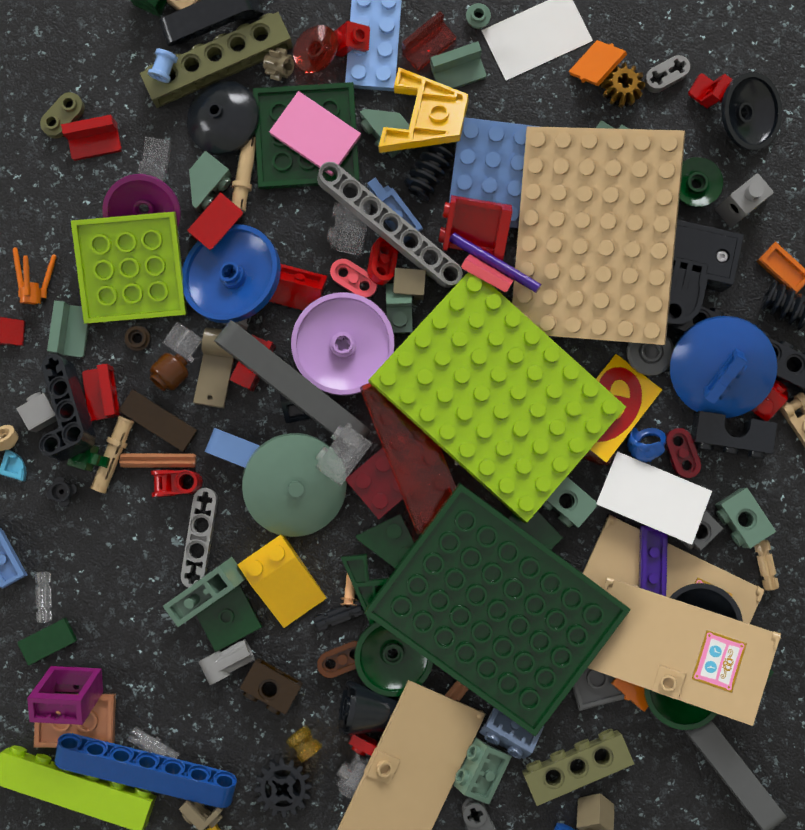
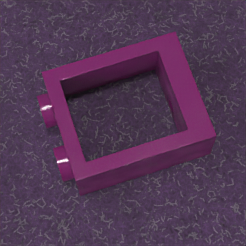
(73, 708)

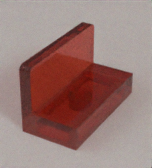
(427, 41)

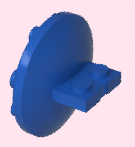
(723, 366)

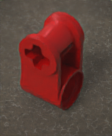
(171, 482)

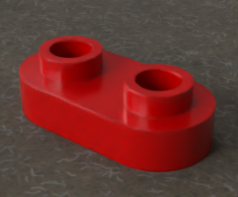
(382, 263)

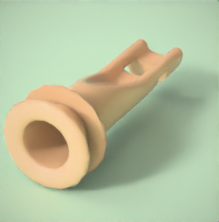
(349, 596)

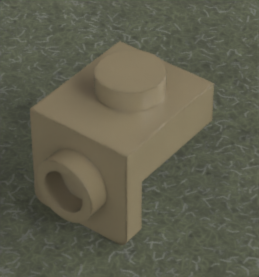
(200, 815)

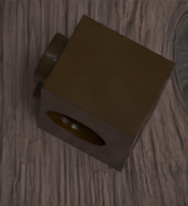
(286, 686)

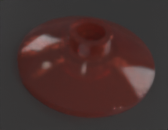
(315, 48)

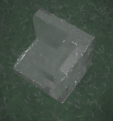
(182, 341)

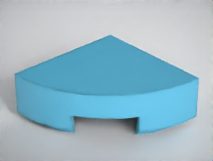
(13, 466)

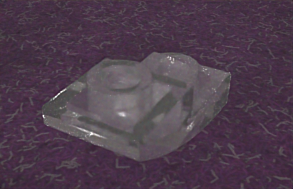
(155, 157)

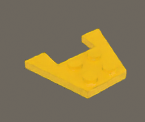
(435, 118)

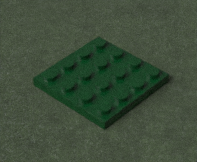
(280, 165)

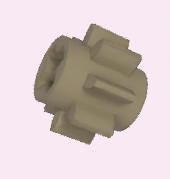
(278, 64)

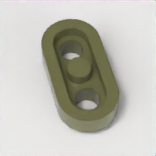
(62, 114)

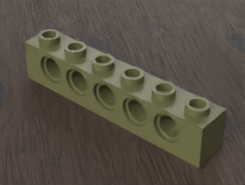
(229, 64)

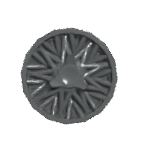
(650, 358)

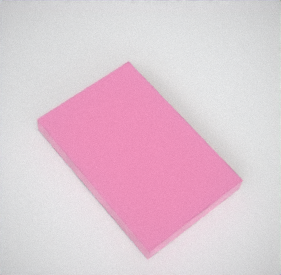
(314, 132)

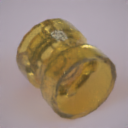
(303, 743)

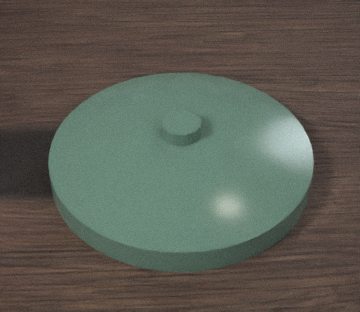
(287, 490)

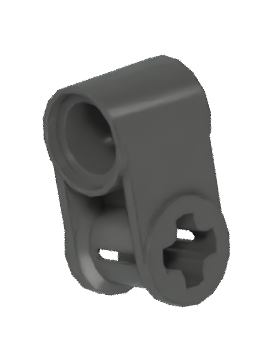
(479, 822)

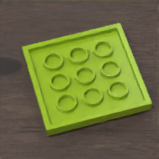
(129, 267)

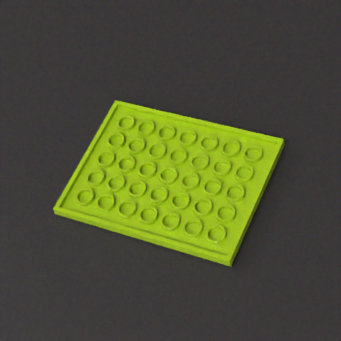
(497, 395)

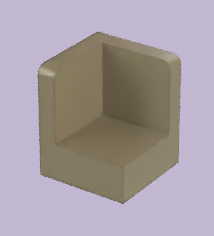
(409, 282)
(595, 813)

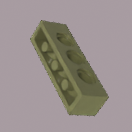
(617, 758)

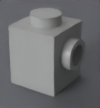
(37, 412)

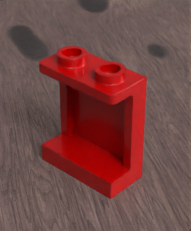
(478, 222)

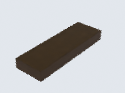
(158, 420)

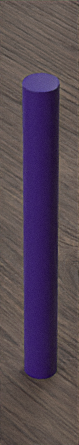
(495, 262)

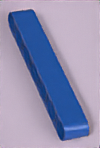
(145, 770)

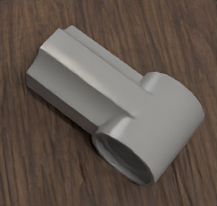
(220, 664)

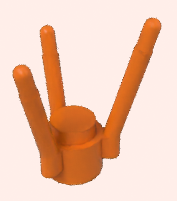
(29, 291)

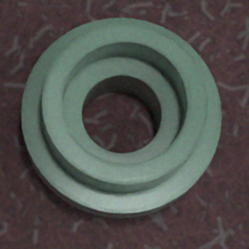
(475, 22)

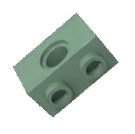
(580, 508)
(758, 525)

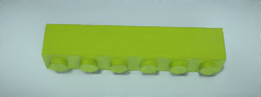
(85, 794)

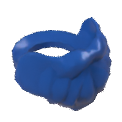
(642, 451)

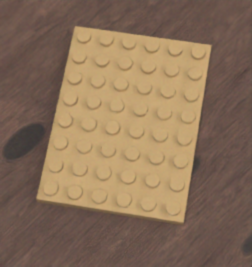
(599, 231)

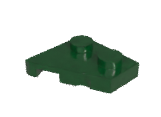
(388, 540)

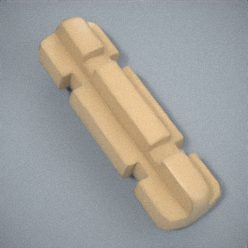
(766, 565)

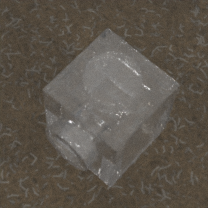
(351, 775)

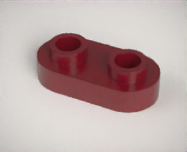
(684, 452)

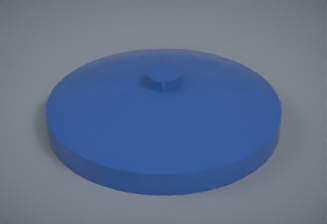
(233, 277)

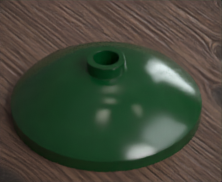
(386, 673)
(676, 712)

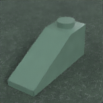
(204, 592)

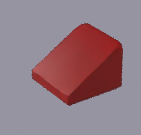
(12, 331)

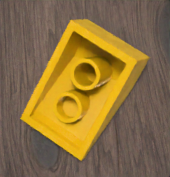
(282, 580)

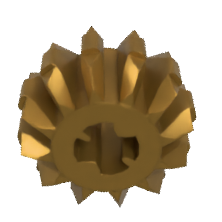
(629, 79)

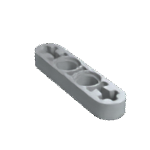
(194, 536)

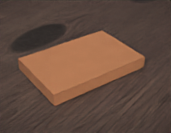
(98, 725)

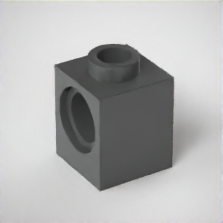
(710, 530)

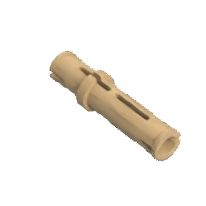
(241, 184)
(114, 449)

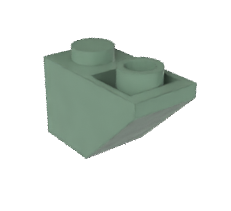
(374, 120)
(207, 180)

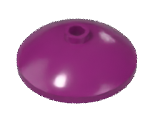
(137, 189)

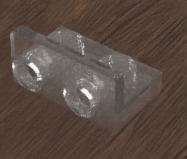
(349, 231)
(343, 454)

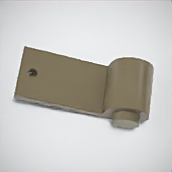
(214, 372)

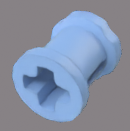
(162, 65)

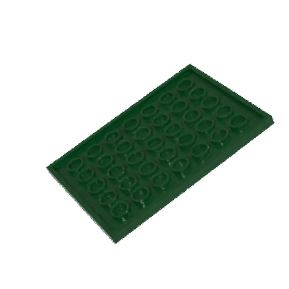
(497, 610)

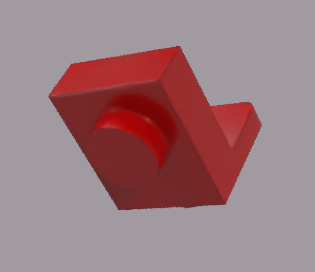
(351, 37)
(708, 91)
(773, 402)
(363, 744)

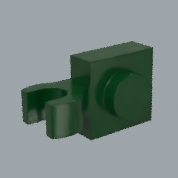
(88, 459)

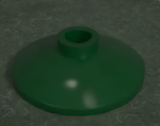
(709, 180)

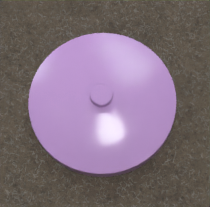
(341, 342)

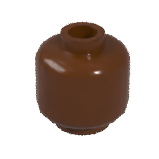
(169, 371)

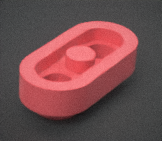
(354, 279)

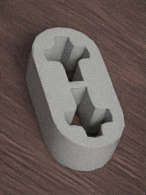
(669, 78)

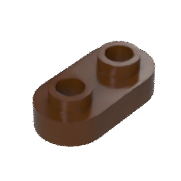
(342, 658)

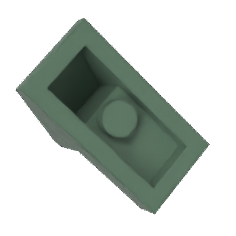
(399, 311)

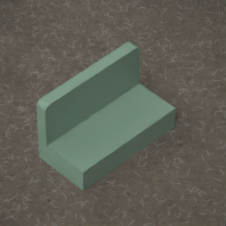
(458, 66)
(67, 330)

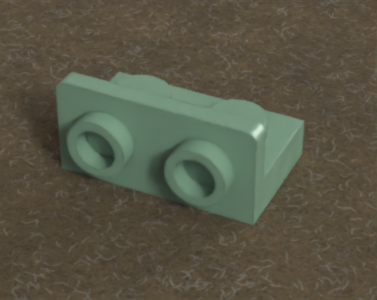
(481, 771)

